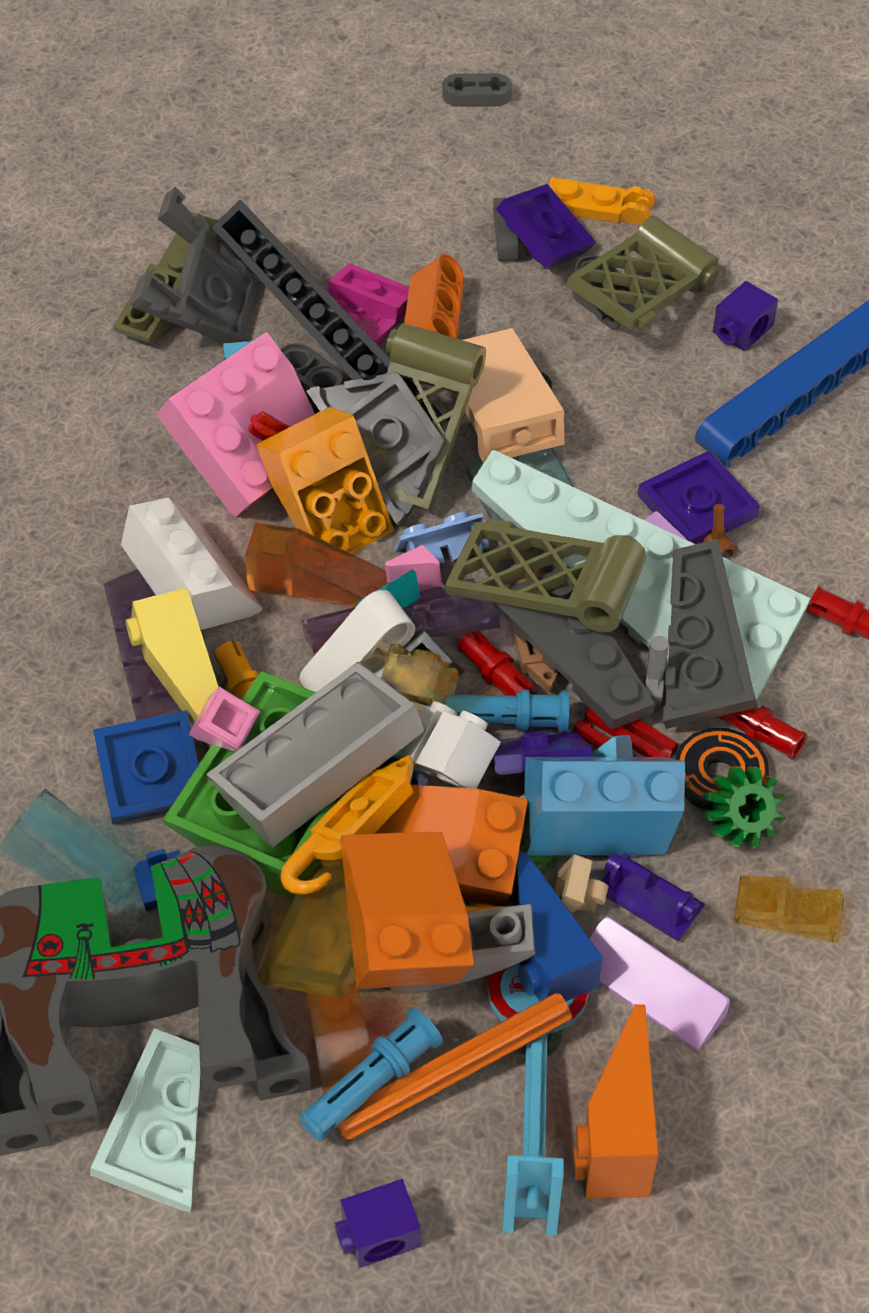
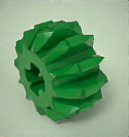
(755, 818)

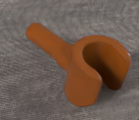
(718, 531)

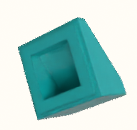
(403, 588)

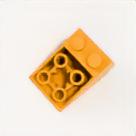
(327, 480)

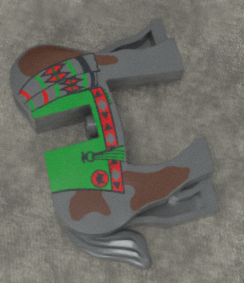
(66, 972)

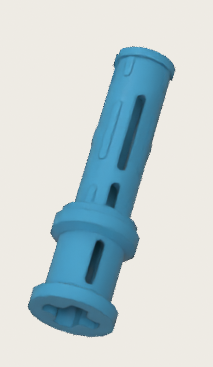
(522, 710)
(388, 1059)

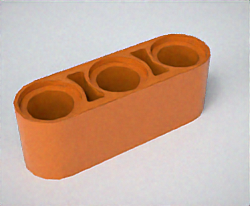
(436, 296)

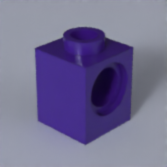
(745, 316)
(378, 1224)

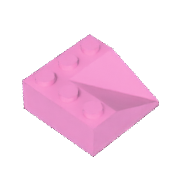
(214, 416)

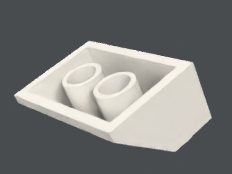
(178, 554)

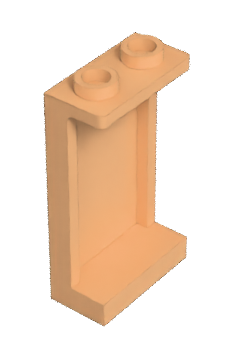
(512, 401)

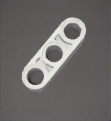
(361, 639)

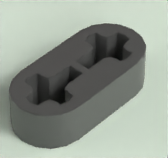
(476, 90)
(505, 239)

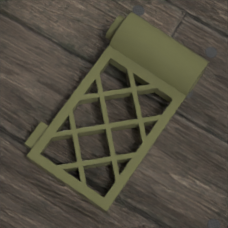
(666, 254)
(447, 366)
(597, 596)

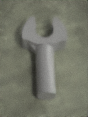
(656, 668)

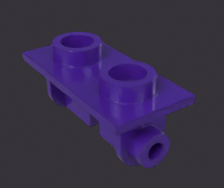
(650, 896)

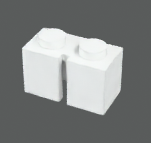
(451, 746)

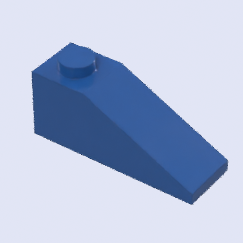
(564, 954)

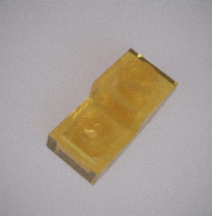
(778, 907)

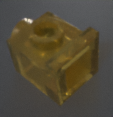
(419, 676)

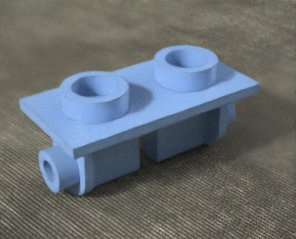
(451, 534)

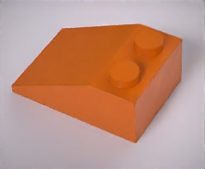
(479, 832)
(405, 910)
(619, 1139)

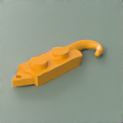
(357, 812)

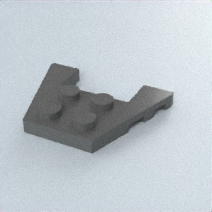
(214, 286)

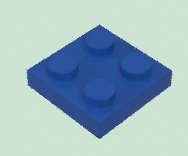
(145, 764)

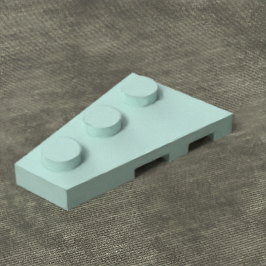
(154, 1128)

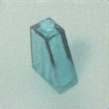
(65, 847)

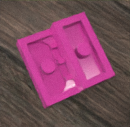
(373, 299)

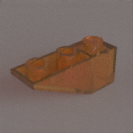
(307, 567)

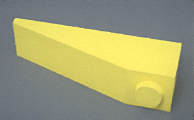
(174, 648)

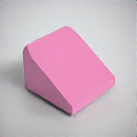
(421, 561)
(224, 721)

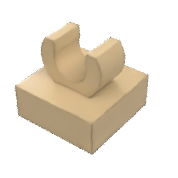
(576, 888)

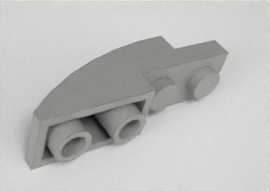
(498, 941)

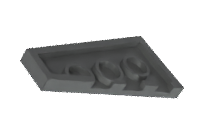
(706, 651)
(584, 657)

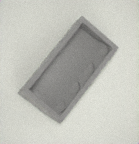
(316, 753)

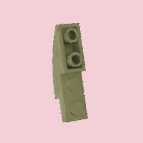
(147, 326)

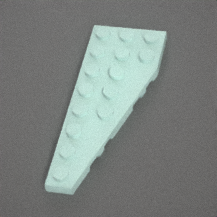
(543, 504)

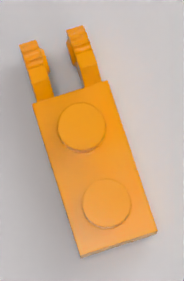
(604, 201)

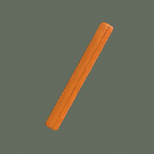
(457, 1064)

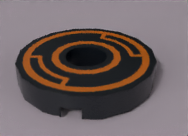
(717, 746)

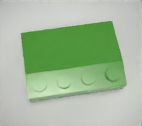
(208, 819)

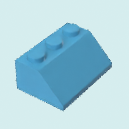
(602, 805)

